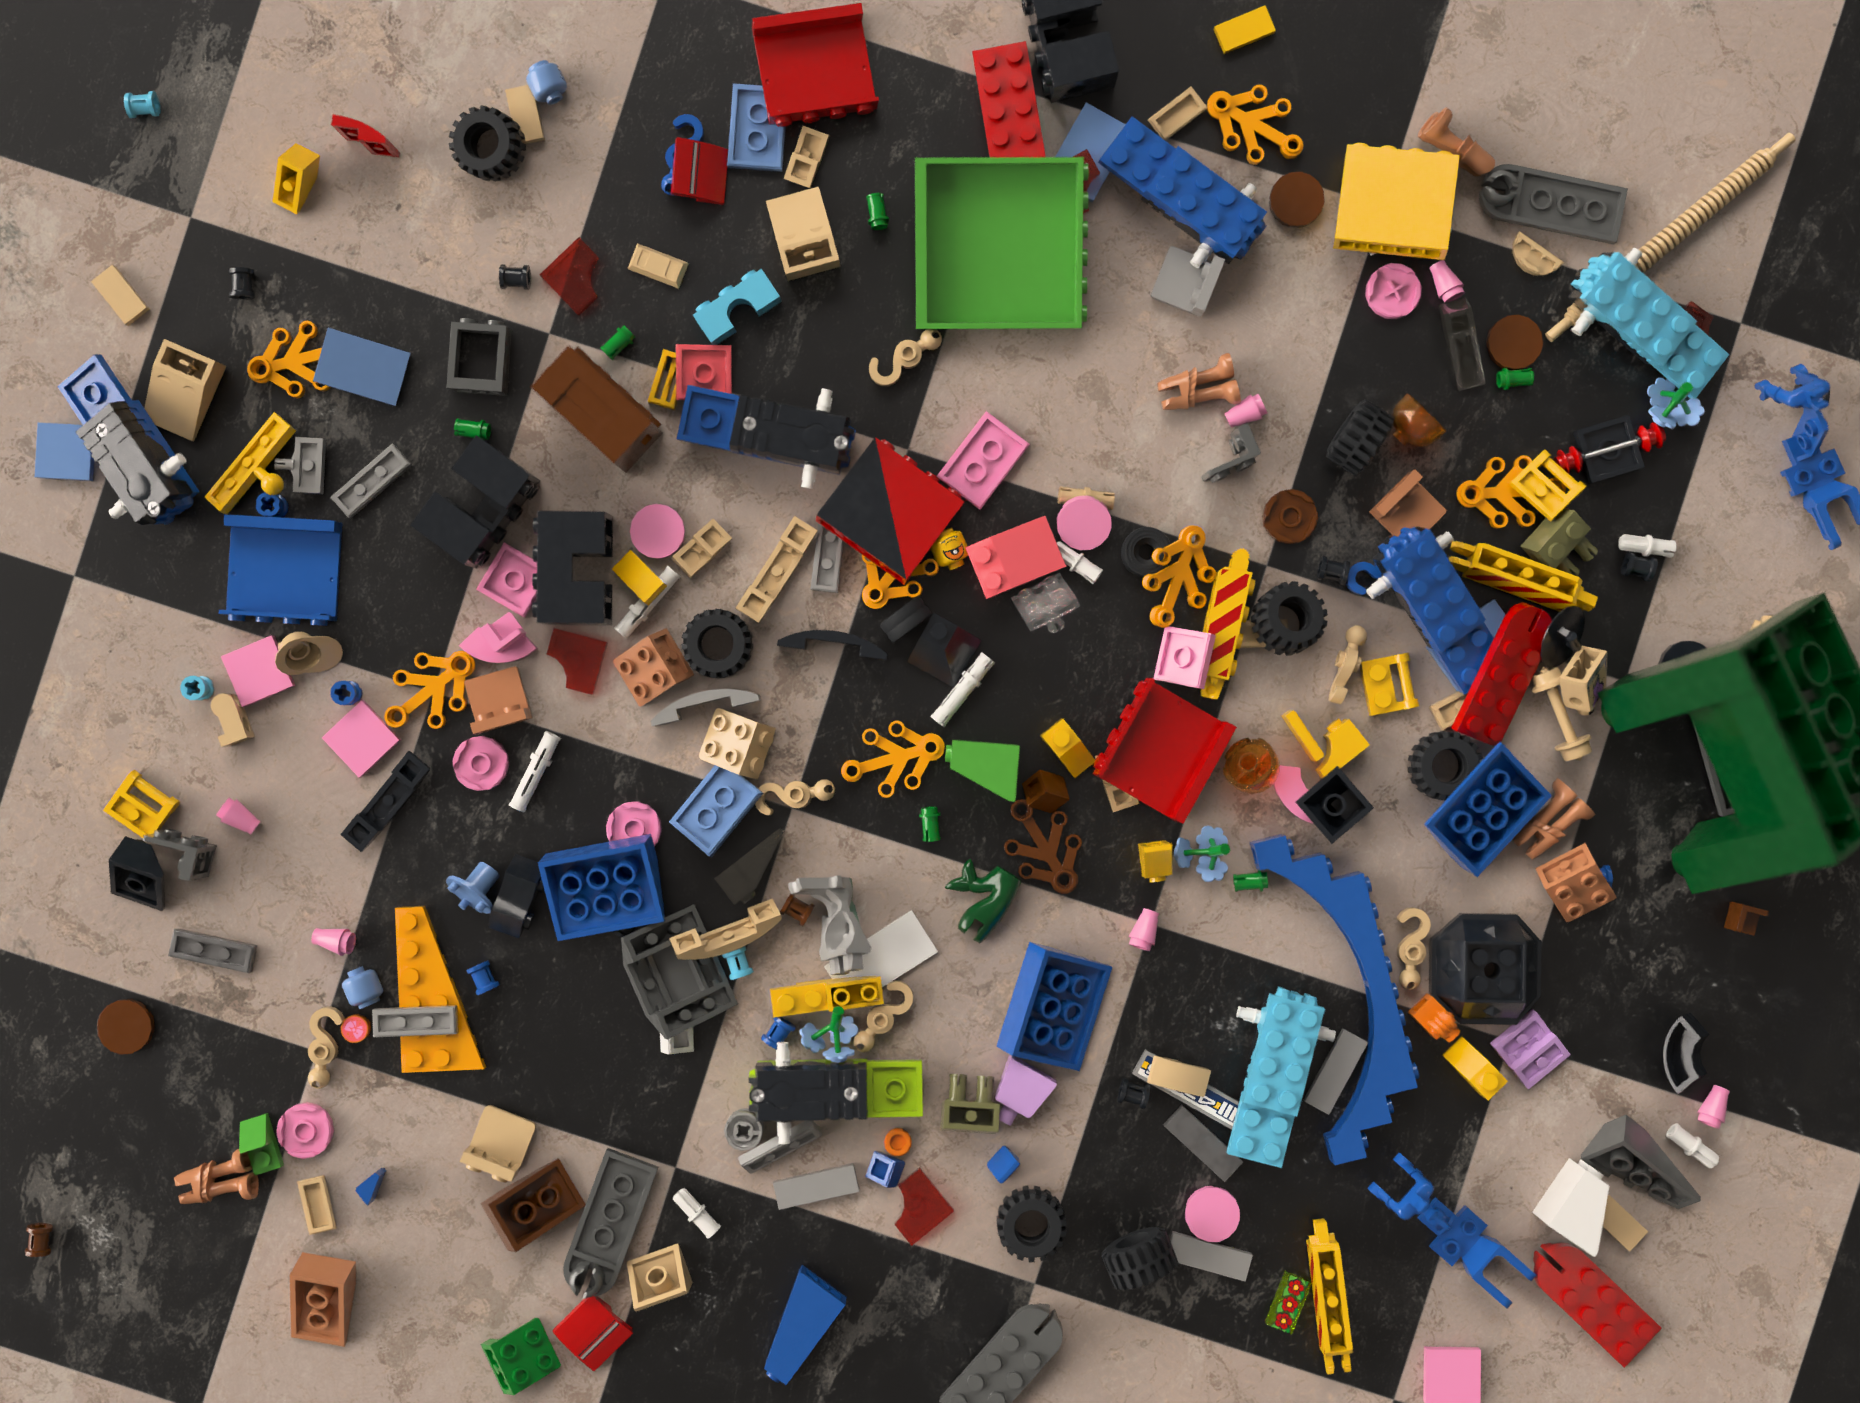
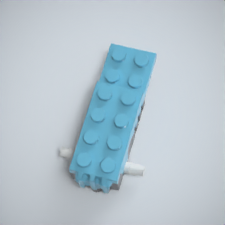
(1644, 320)
(1275, 1073)

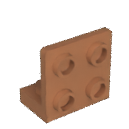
(1408, 506)
(652, 666)
(497, 700)
(1575, 883)

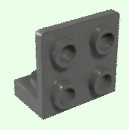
(1242, 444)
(198, 852)

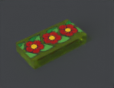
(1288, 1302)

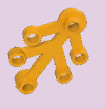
(1252, 122)
(293, 360)
(1502, 492)
(1180, 573)
(883, 585)
(433, 687)
(898, 757)

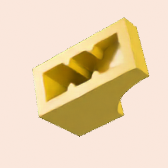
(1343, 745)

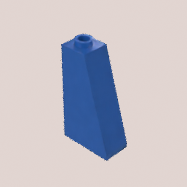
(805, 1320)

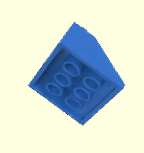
(1487, 810)
(603, 887)
(1053, 1007)

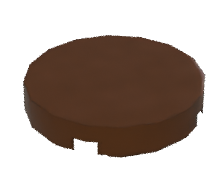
(1296, 199)
(1514, 342)
(1290, 516)
(125, 1026)

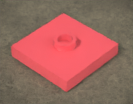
(703, 367)

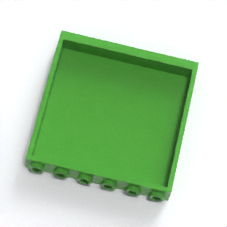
(1000, 242)

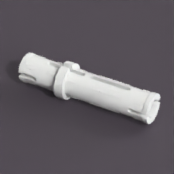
(640, 610)
(970, 680)
(549, 743)

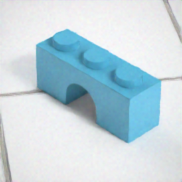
(715, 315)

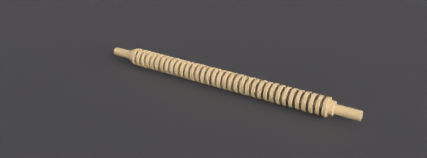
(1693, 218)

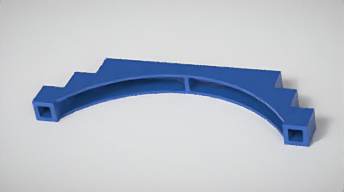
(1387, 1058)

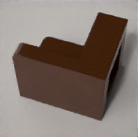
(1045, 791)
(1743, 918)

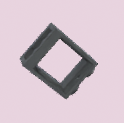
(479, 386)

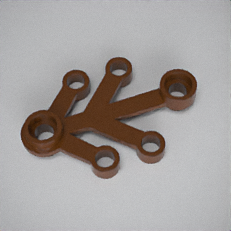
(1046, 850)

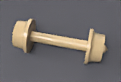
(1574, 746)

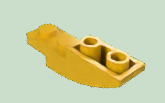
(826, 994)

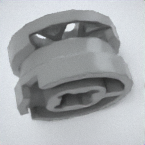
(743, 1130)

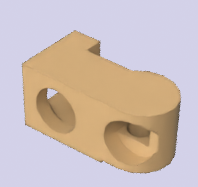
(232, 719)

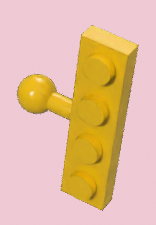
(251, 465)

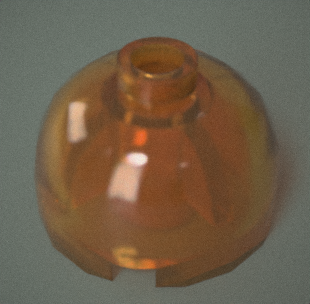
(1415, 424)
(1251, 765)

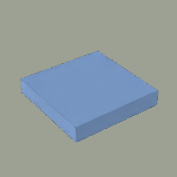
(62, 453)

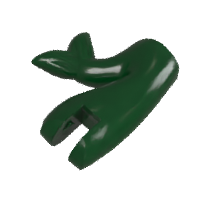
(991, 909)

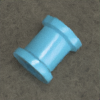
(142, 104)
(189, 691)
(735, 971)

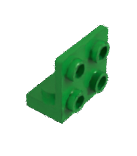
(521, 1357)

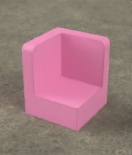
(502, 632)

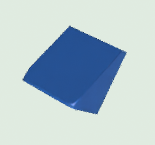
(1003, 1164)
(885, 1169)
(369, 1188)

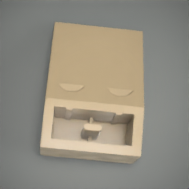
(803, 233)
(181, 389)

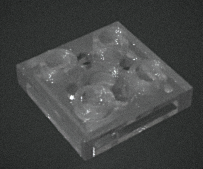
(1046, 603)

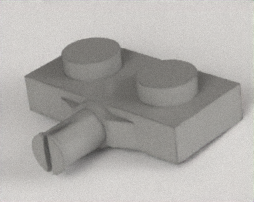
(306, 465)

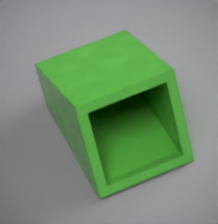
(986, 764)

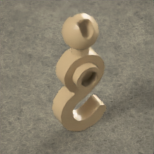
(906, 355)
(1347, 662)
(796, 794)
(1411, 949)
(881, 1017)
(324, 1048)

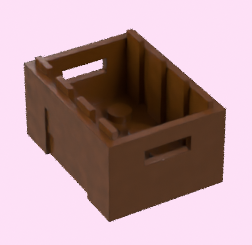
(598, 407)

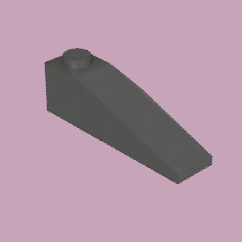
(1634, 1156)

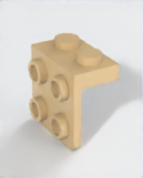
(737, 743)
(499, 1144)

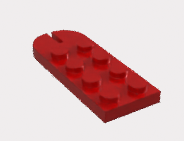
(1008, 101)
(1503, 675)
(1594, 1301)

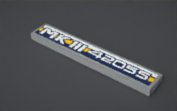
(1214, 1103)

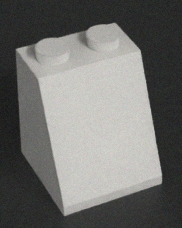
(1576, 1205)

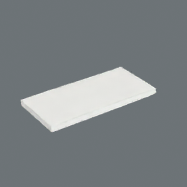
(894, 950)

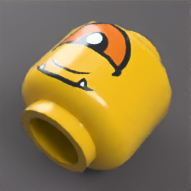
(950, 549)

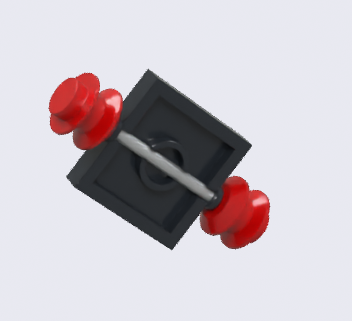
(1610, 448)

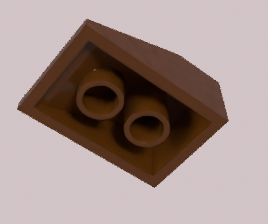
(533, 1205)

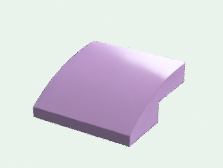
(1530, 1049)

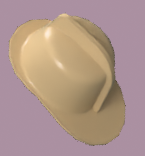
(307, 653)

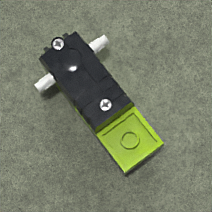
(824, 1090)

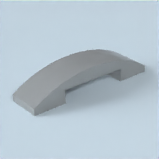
(672, 712)

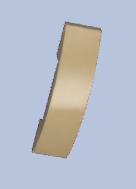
(777, 570)
(729, 937)

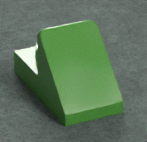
(260, 1143)

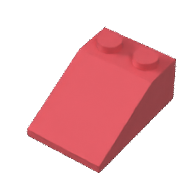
(1015, 557)

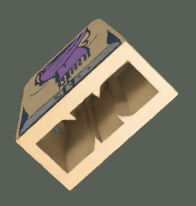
(1584, 679)

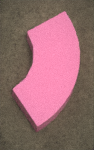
(479, 648)
(1290, 788)

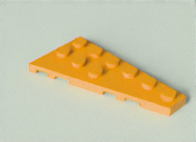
(426, 982)

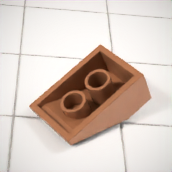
(322, 1298)

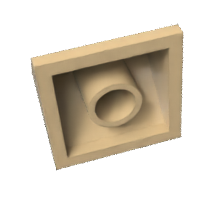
(658, 1277)

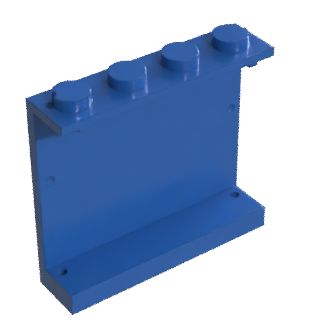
(283, 569)

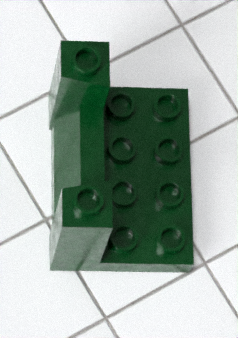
(1781, 735)

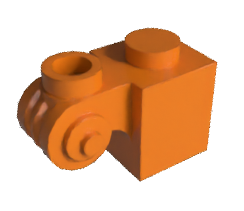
(1434, 1018)

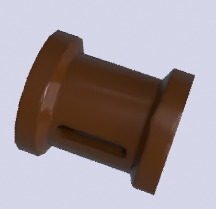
(797, 909)
(38, 1239)

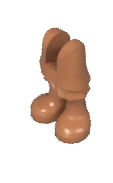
(1472, 155)
(1188, 381)
(1549, 834)
(204, 1176)

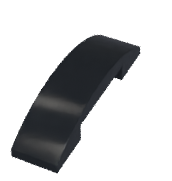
(799, 641)
(386, 802)

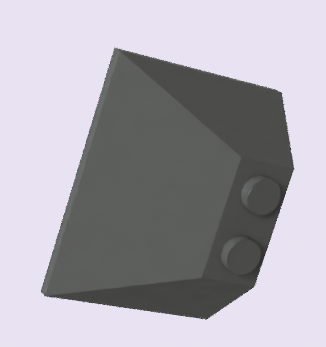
(670, 989)

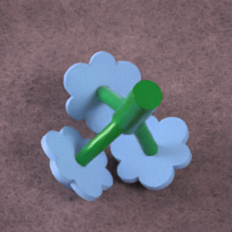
(1665, 414)
(1210, 842)
(840, 1030)

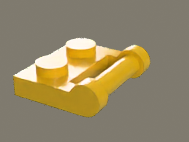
(1541, 491)
(1379, 684)
(134, 812)

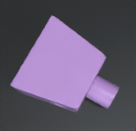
(1022, 1089)

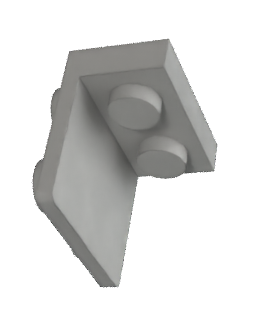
(1185, 285)

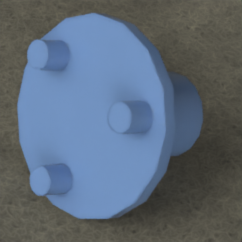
(474, 888)

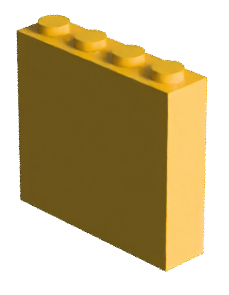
(1396, 201)

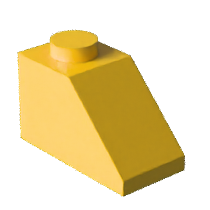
(295, 177)
(1068, 748)
(1156, 860)
(1475, 1068)

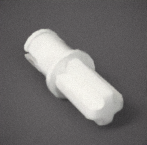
(1647, 545)
(1079, 563)
(1692, 1146)
(696, 1212)

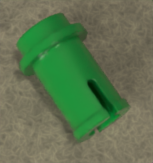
(878, 218)
(618, 342)
(1512, 378)
(472, 428)
(930, 824)
(1250, 881)

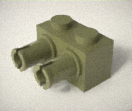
(1556, 539)
(974, 1116)

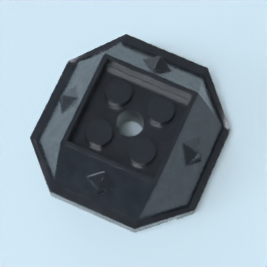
(1458, 964)

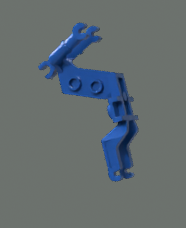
(1812, 470)
(1456, 1234)

